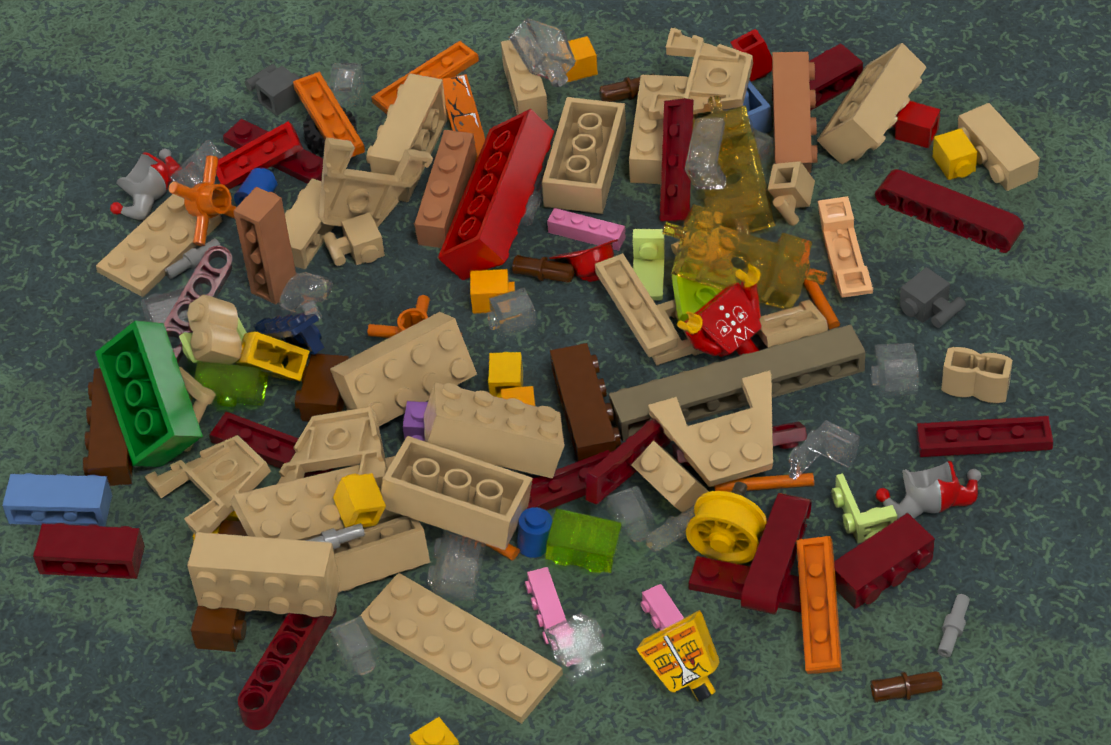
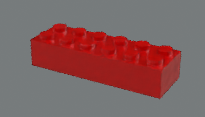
(496, 195)

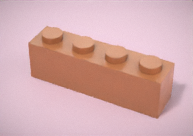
(792, 108)
(445, 187)
(265, 243)

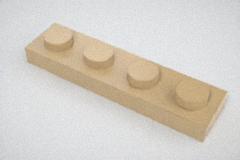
(636, 305)

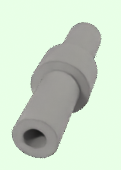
(190, 259)
(340, 536)
(953, 625)

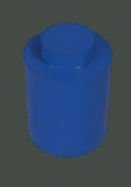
(258, 178)
(533, 532)

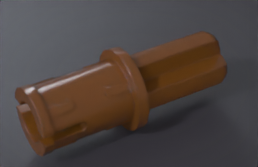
(625, 89)
(543, 268)
(905, 686)

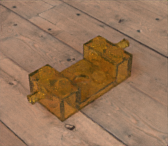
(747, 202)
(707, 252)

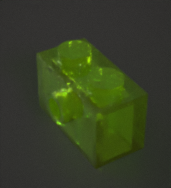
(233, 383)
(583, 541)

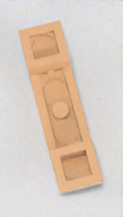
(843, 248)

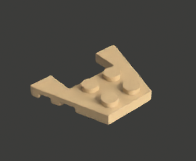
(713, 73)
(355, 192)
(336, 442)
(729, 444)
(219, 474)

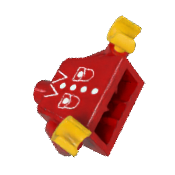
(727, 318)

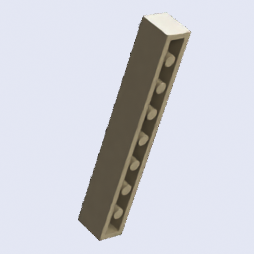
(719, 387)

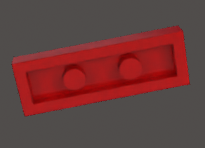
(259, 153)

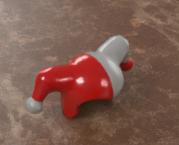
(146, 183)
(932, 491)

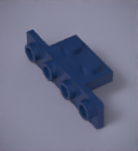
(295, 330)

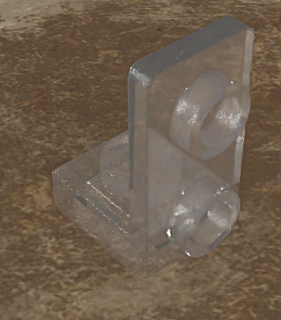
(704, 152)
(192, 170)
(828, 441)

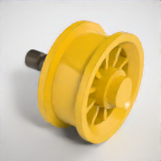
(726, 525)

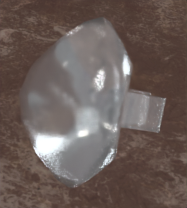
(304, 292)

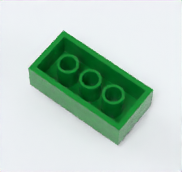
(148, 394)

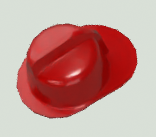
(585, 260)

